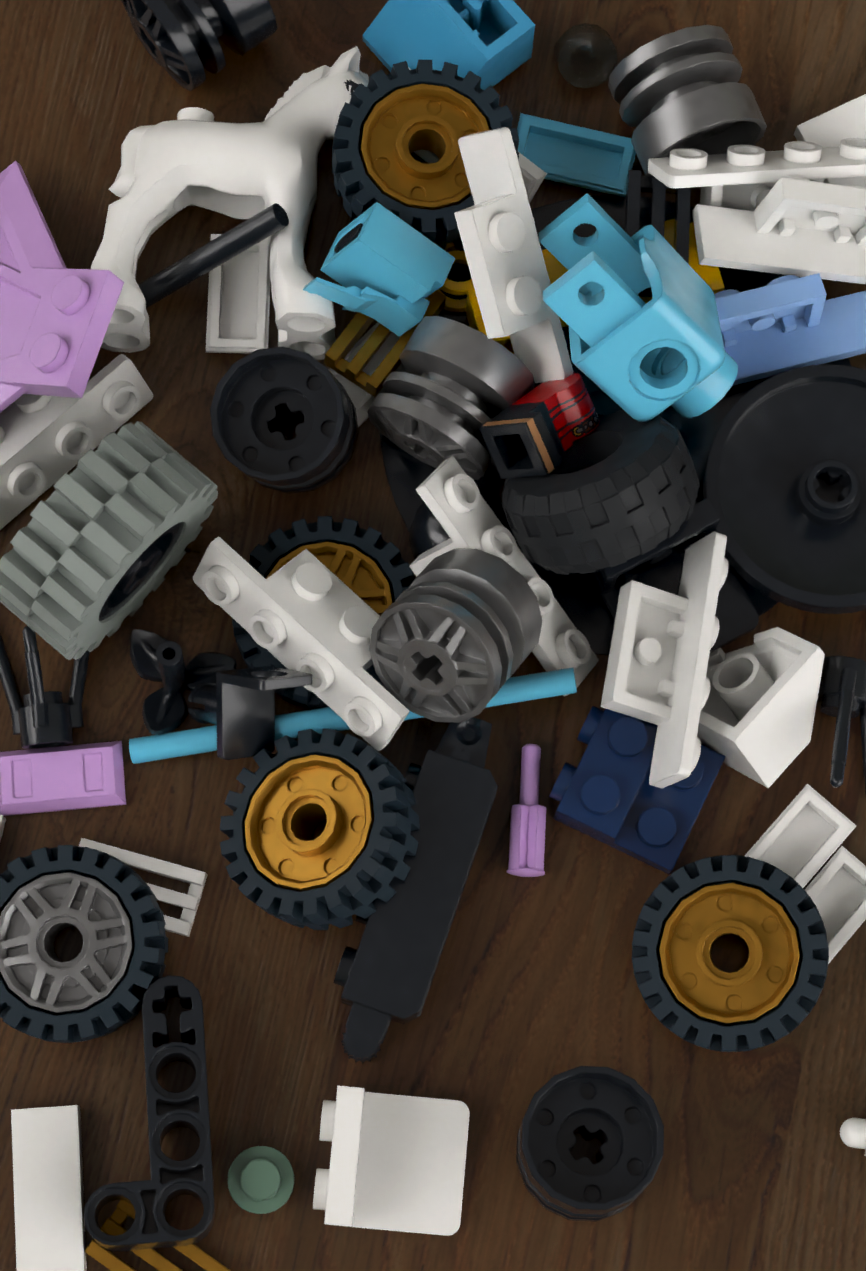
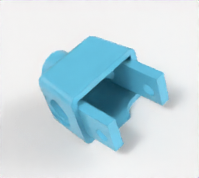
(631, 348)

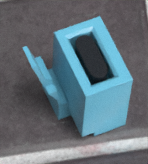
(383, 270)

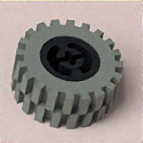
(104, 539)

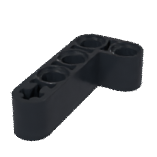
(165, 1113)

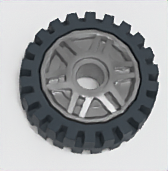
(119, 950)

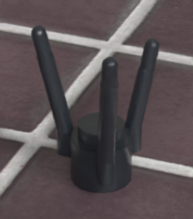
(843, 696)
(44, 717)

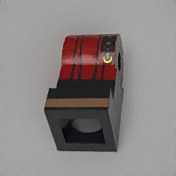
(547, 423)

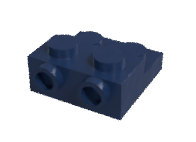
(612, 792)

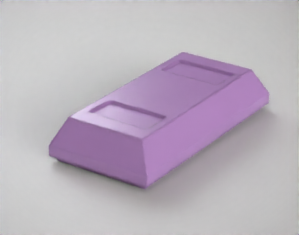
(62, 778)

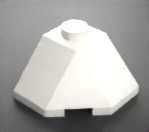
(762, 703)

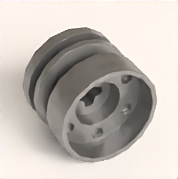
(686, 95)
(449, 391)
(456, 635)

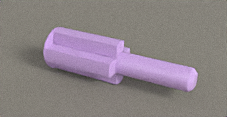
(528, 820)

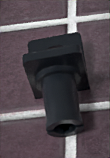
(243, 707)

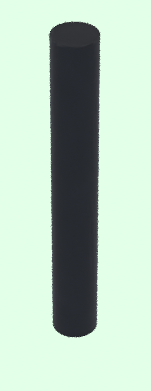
(214, 253)

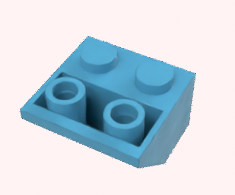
(474, 34)

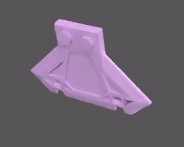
(48, 313)

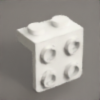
(393, 1162)

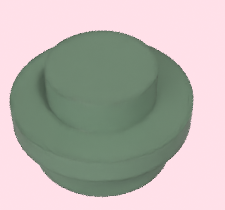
(261, 1179)

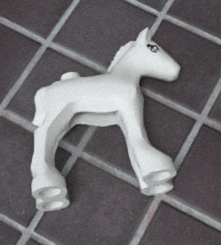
(237, 174)

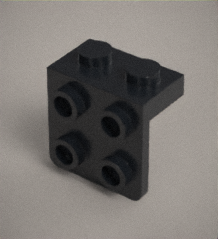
(663, 570)

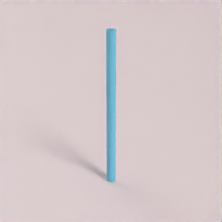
(205, 738)

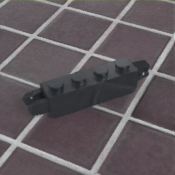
(407, 934)

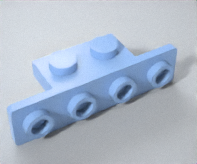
(789, 326)

